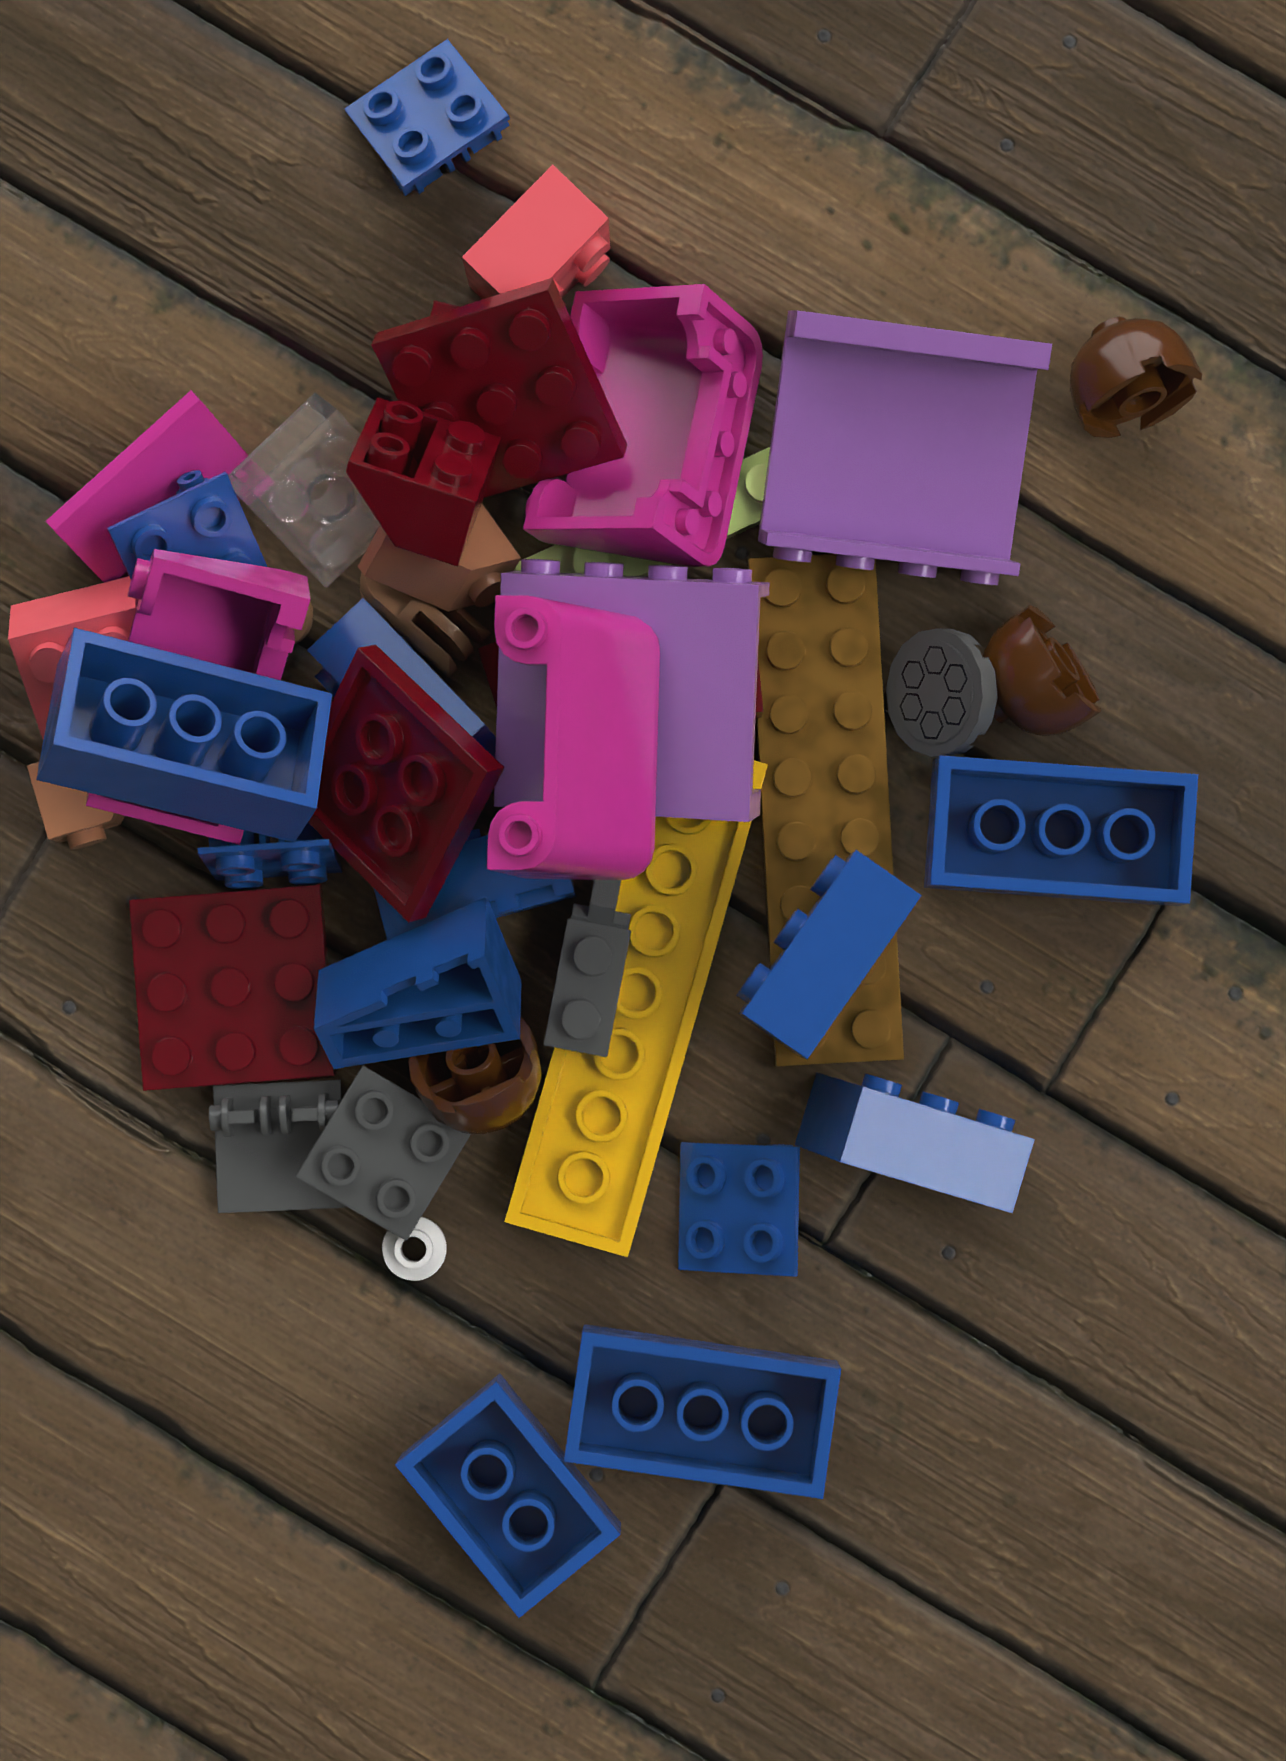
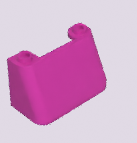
(684, 395)
(217, 615)
(596, 743)

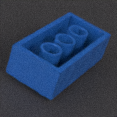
(185, 736)
(1061, 831)
(703, 1411)

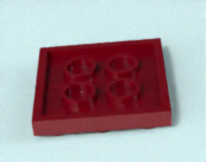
(516, 375)
(398, 783)
(229, 986)

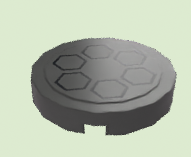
(941, 692)

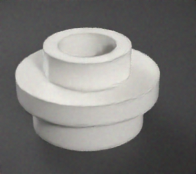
(420, 1269)

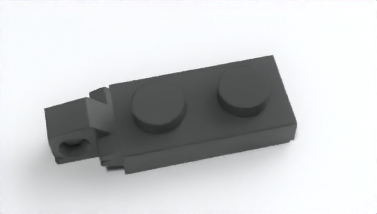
(590, 974)

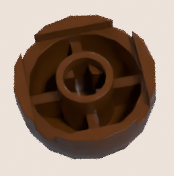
(1130, 373)
(1037, 679)
(479, 1085)

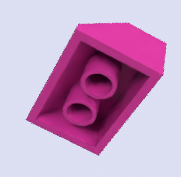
(141, 477)

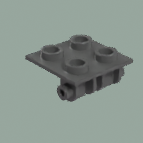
(264, 1140)
(382, 1154)

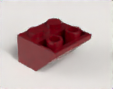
(422, 477)

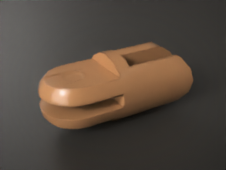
(443, 627)

